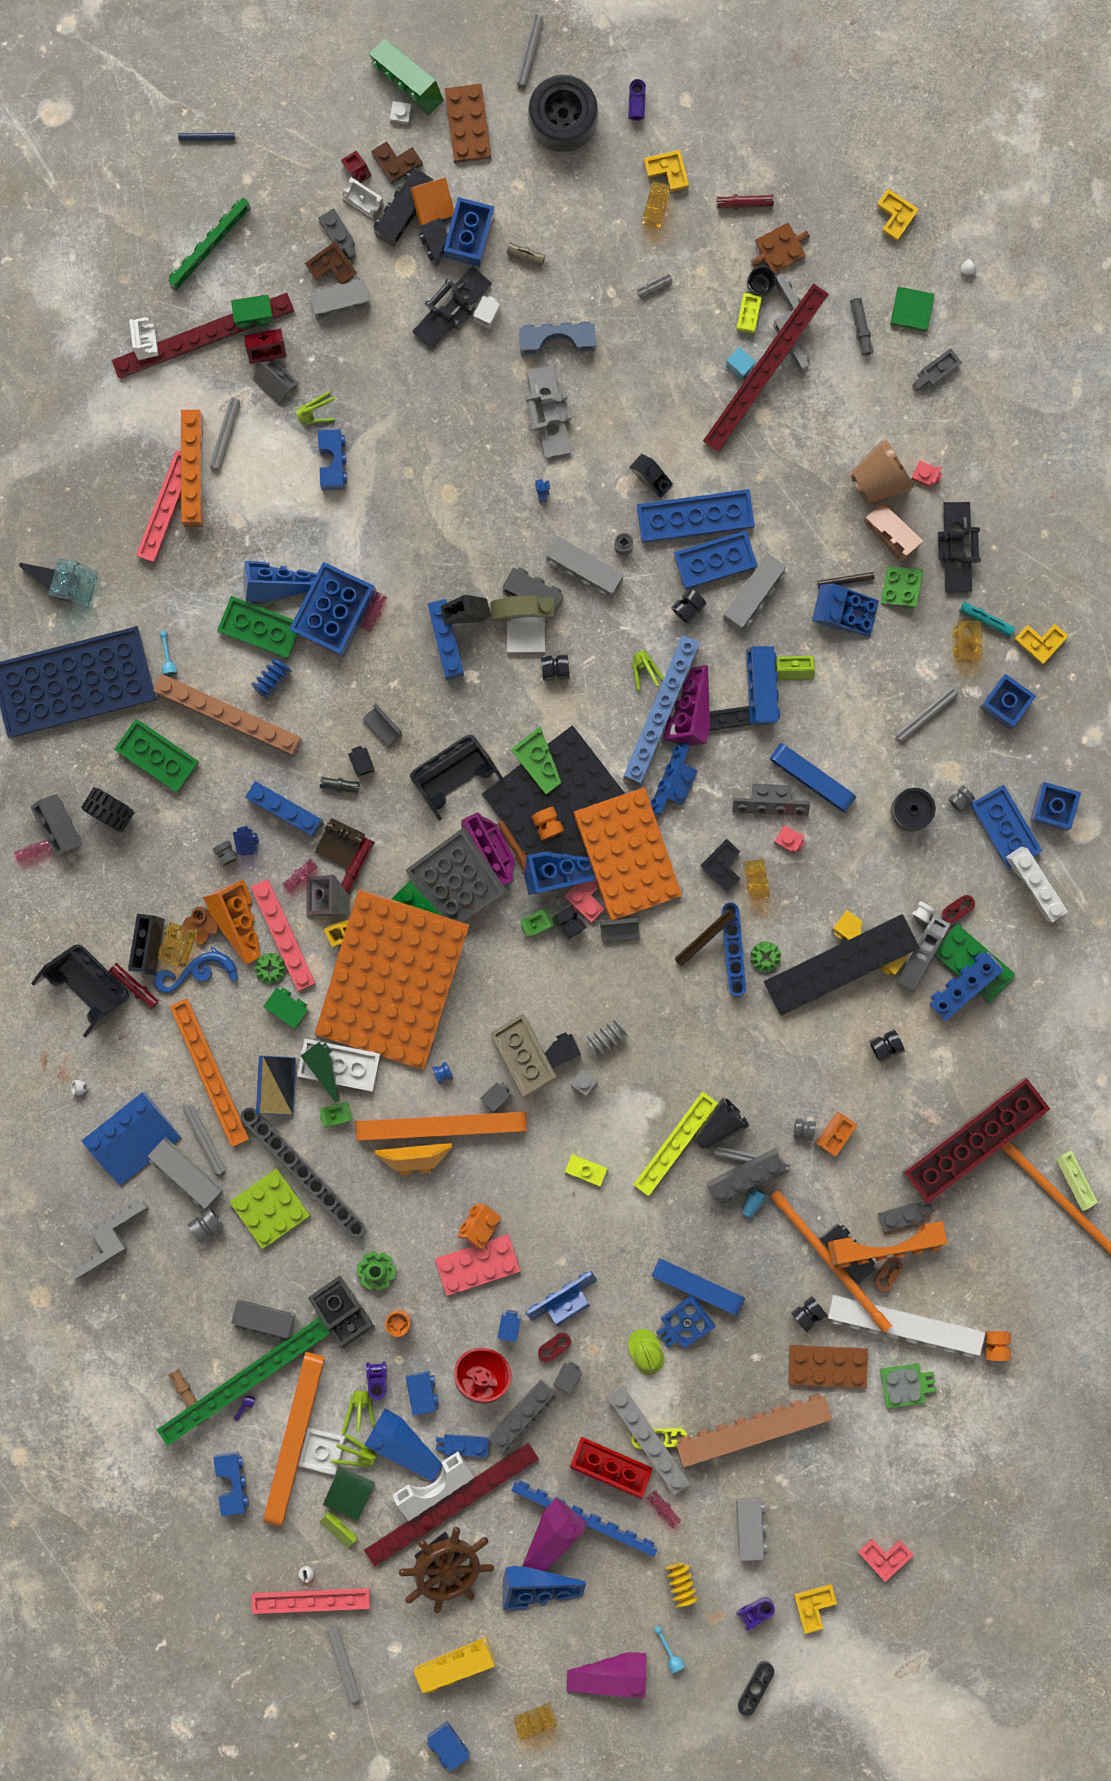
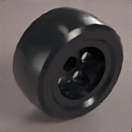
(567, 133)

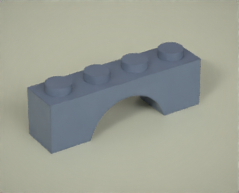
(579, 335)

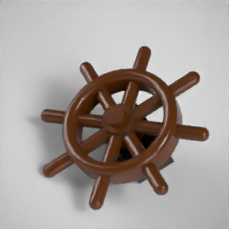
(442, 1563)

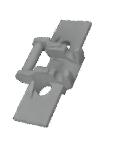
(554, 411)

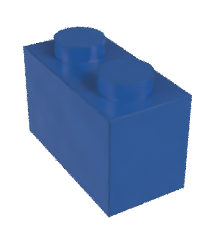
(509, 1326)
(421, 1392)
(448, 1746)

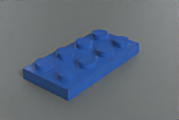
(715, 559)
(1004, 824)

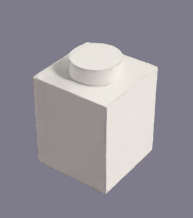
(487, 311)

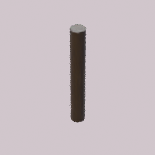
(847, 579)

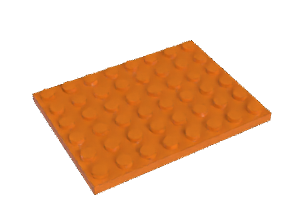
(391, 979)

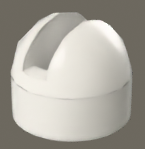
(968, 268)
(77, 1087)
(310, 1574)

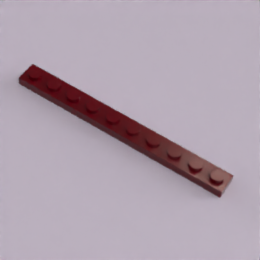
(194, 339)
(766, 367)
(451, 1504)

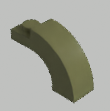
(521, 607)

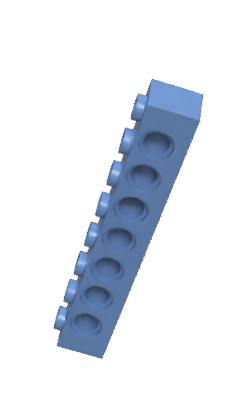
(661, 710)

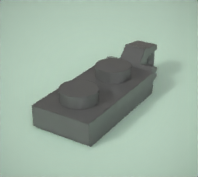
(338, 232)
(937, 370)
(903, 1215)

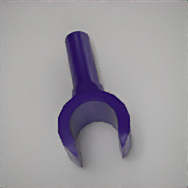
(248, 1402)

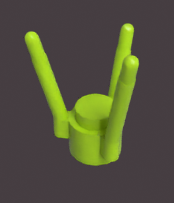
(305, 411)
(644, 661)
(360, 1399)
(364, 1456)

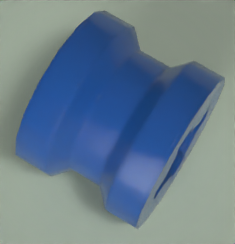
(442, 1073)

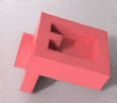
(927, 474)
(790, 839)

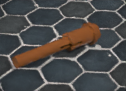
(520, 856)

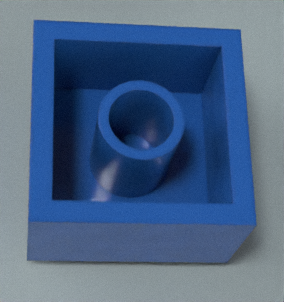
(1007, 701)
(1055, 806)

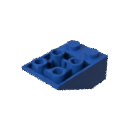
(845, 609)

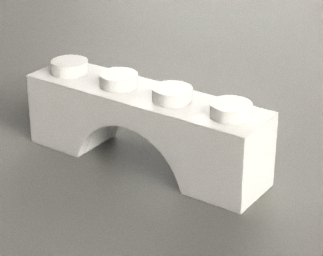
(1042, 891)
(415, 1500)

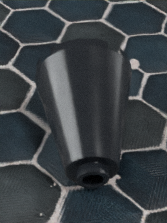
(721, 1124)

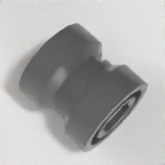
(625, 546)
(961, 798)
(225, 853)
(804, 1129)

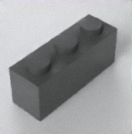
(521, 584)
(56, 825)
(262, 1319)

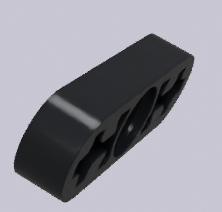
(757, 1672)

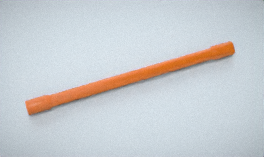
(1016, 1155)
(877, 1316)

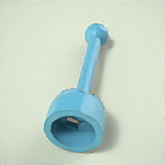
(168, 667)
(675, 1663)

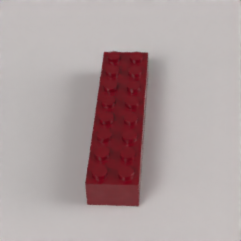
(975, 1140)

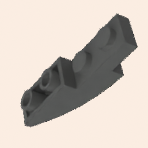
(922, 957)

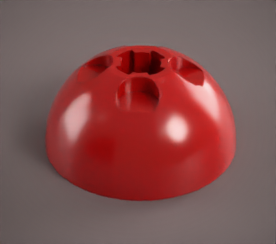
(480, 1367)

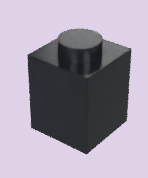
(361, 761)

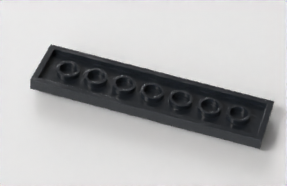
(841, 964)

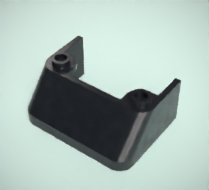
(452, 769)
(89, 981)

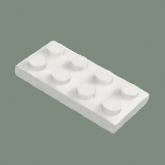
(352, 1066)

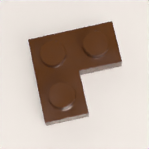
(396, 166)
(334, 259)

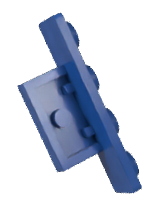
(676, 780)
(564, 1303)

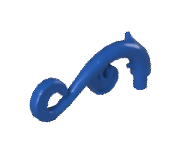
(216, 956)

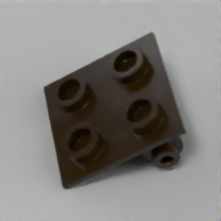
(340, 843)

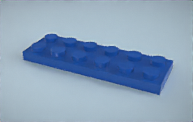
(695, 515)

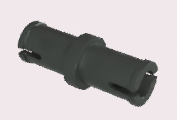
(339, 785)

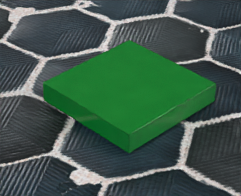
(912, 309)

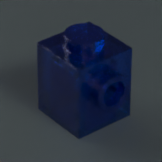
(245, 841)

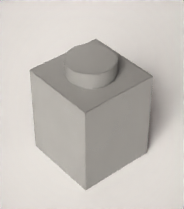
(584, 1082)

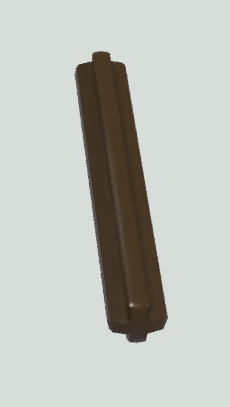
(705, 937)

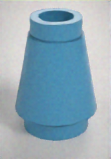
(753, 1202)

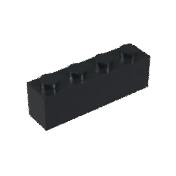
(401, 210)

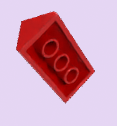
(611, 1467)

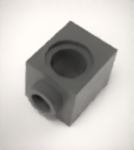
(496, 1096)
(568, 1377)

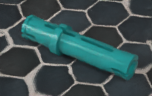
(987, 619)

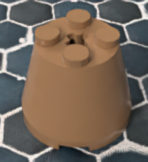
(881, 474)

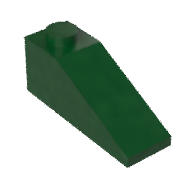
(321, 1064)

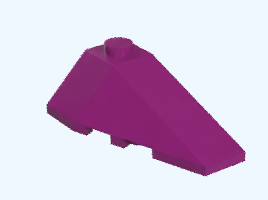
(692, 716)
(554, 1535)
(611, 1676)

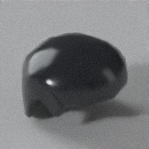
(761, 281)

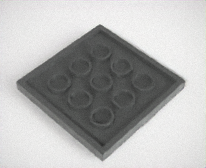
(456, 878)

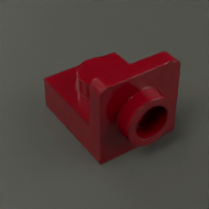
(356, 167)

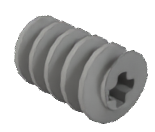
(606, 1037)

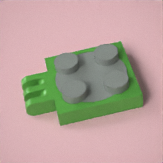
(905, 1385)

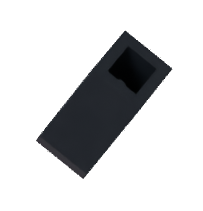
(434, 236)
(651, 474)

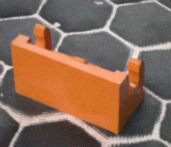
(836, 1134)

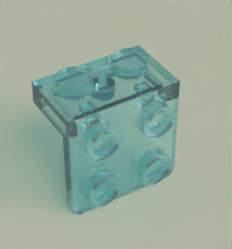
(73, 582)

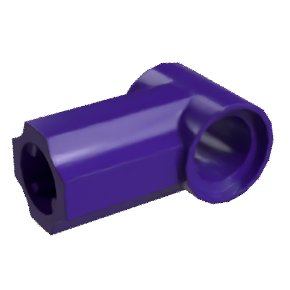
(637, 100)

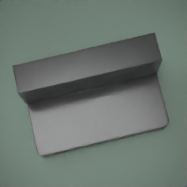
(275, 380)
(382, 725)
(620, 930)

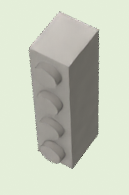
(584, 566)
(754, 592)
(185, 1173)

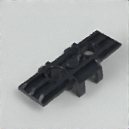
(457, 309)
(952, 546)

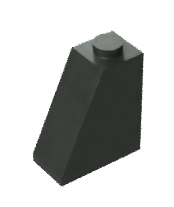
(466, 610)

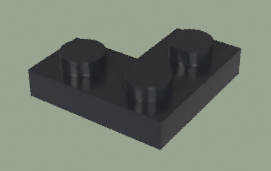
(717, 866)

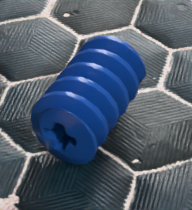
(271, 678)

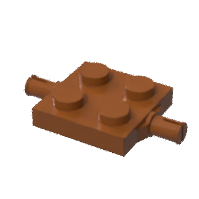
(780, 248)

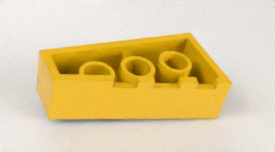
(455, 1665)

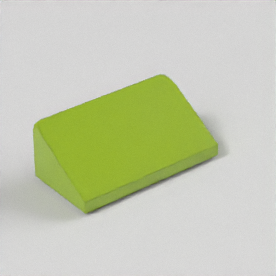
(795, 667)
(338, 1529)

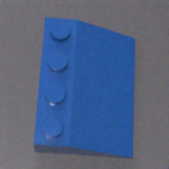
(333, 609)
(129, 1137)

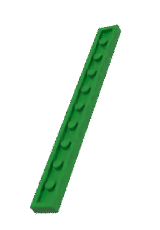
(243, 1381)

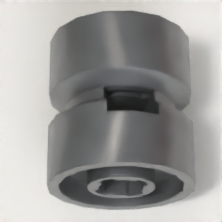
(204, 1226)

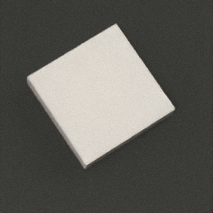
(526, 635)
(319, 1449)

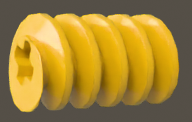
(682, 1584)

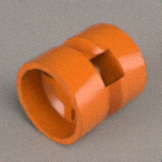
(547, 823)
(398, 1323)
(998, 1345)

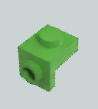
(536, 923)
(335, 1114)

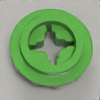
(756, 956)
(263, 974)

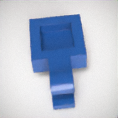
(542, 490)

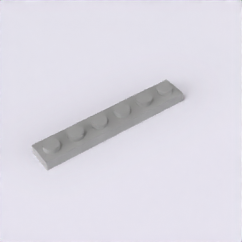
(648, 1440)

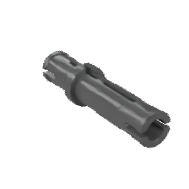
(863, 333)

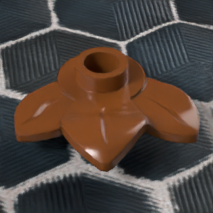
(204, 926)

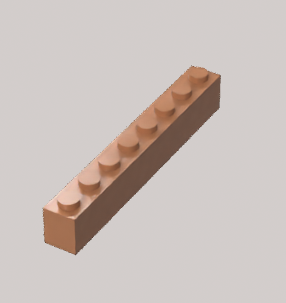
(227, 715)
(753, 1430)

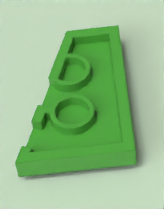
(537, 760)

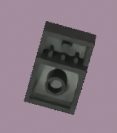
(341, 1312)

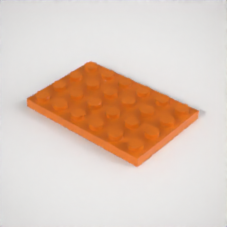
(627, 854)

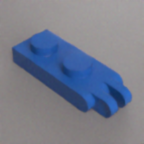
(464, 1444)

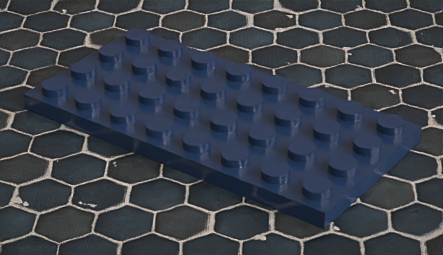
(74, 682)

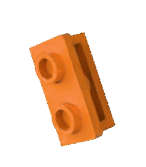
(479, 1225)

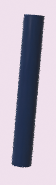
(206, 136)

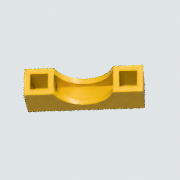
(849, 927)

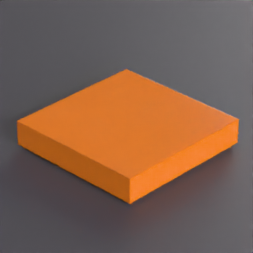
(432, 201)

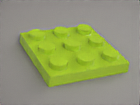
(269, 1208)

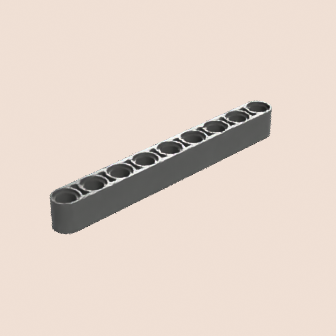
(311, 1177)

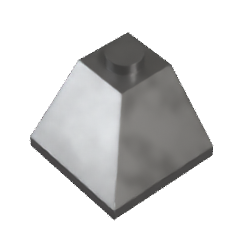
(326, 896)

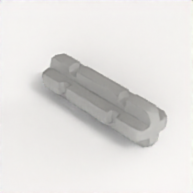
(654, 285)

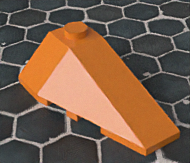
(233, 915)

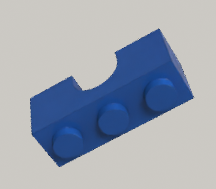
(333, 476)
(230, 1466)

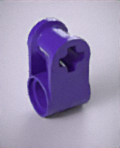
(376, 1378)
(755, 1613)

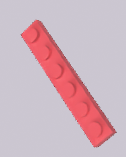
(162, 512)
(283, 935)
(310, 1600)

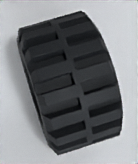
(107, 809)

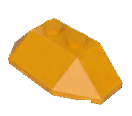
(414, 1158)

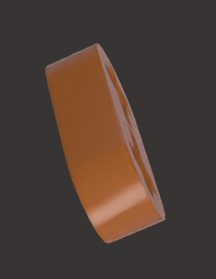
(892, 1276)

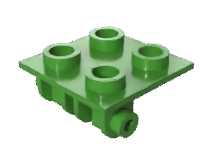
(902, 586)

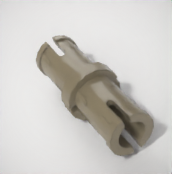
(525, 253)

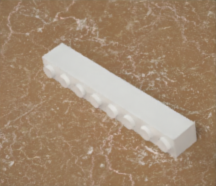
(908, 1325)

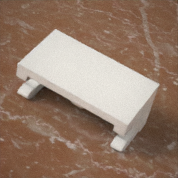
(362, 198)
(143, 338)

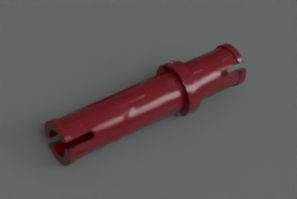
(745, 201)
(356, 865)
(150, 1001)

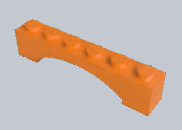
(191, 468)
(846, 1251)

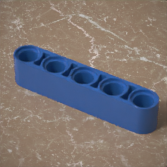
(812, 777)
(738, 958)
(698, 1286)

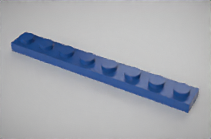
(592, 1520)

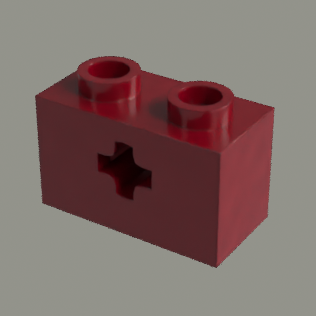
(265, 346)

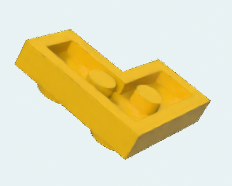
(669, 164)
(901, 214)
(1041, 647)
(808, 1604)

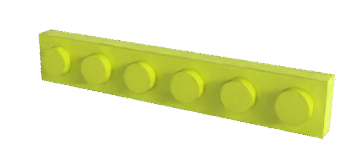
(675, 1143)

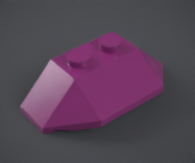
(491, 845)

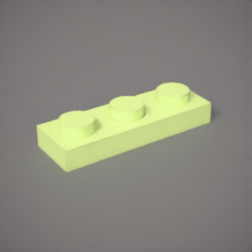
(1076, 1180)

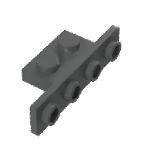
(771, 800)

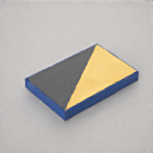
(275, 1085)

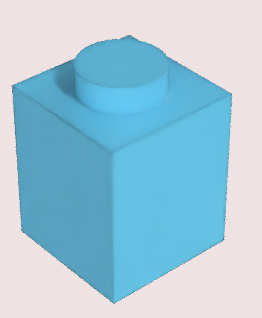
(740, 363)

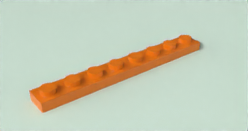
(209, 1072)

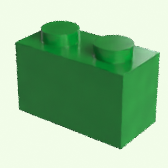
(252, 311)
(286, 1008)

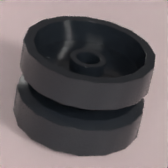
(921, 802)

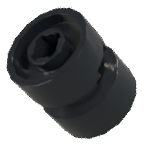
(689, 605)
(555, 667)
(569, 922)
(887, 1046)
(809, 1314)

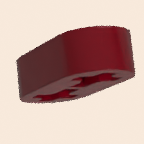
(955, 905)
(557, 1350)

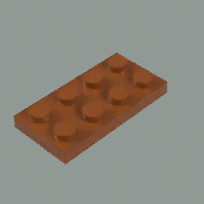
(468, 123)
(828, 1366)

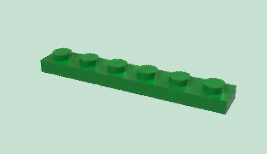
(204, 248)

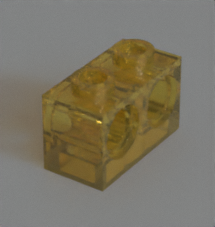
(656, 204)
(972, 642)
(756, 879)
(182, 946)
(535, 1721)

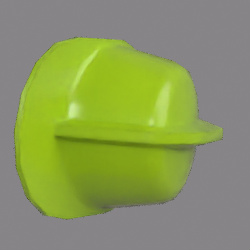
(646, 1351)

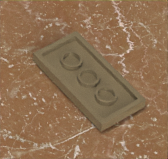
(524, 1056)

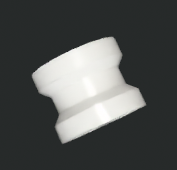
(923, 912)

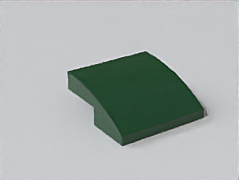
(348, 1493)

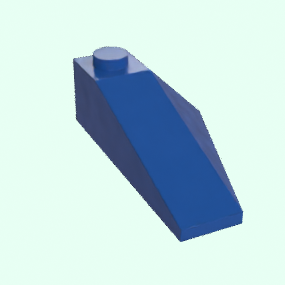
(400, 1444)
(530, 1586)

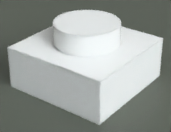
(400, 112)

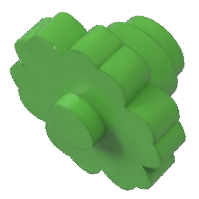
(376, 1270)

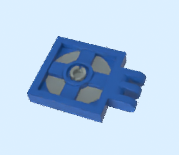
(685, 1323)

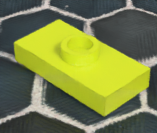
(749, 313)
(586, 1170)

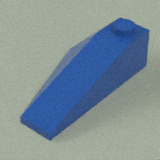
(269, 583)
(554, 871)

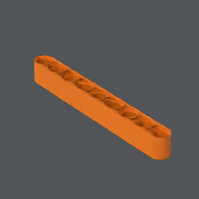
(441, 1126)
(293, 1439)

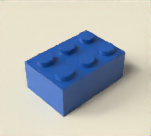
(469, 231)

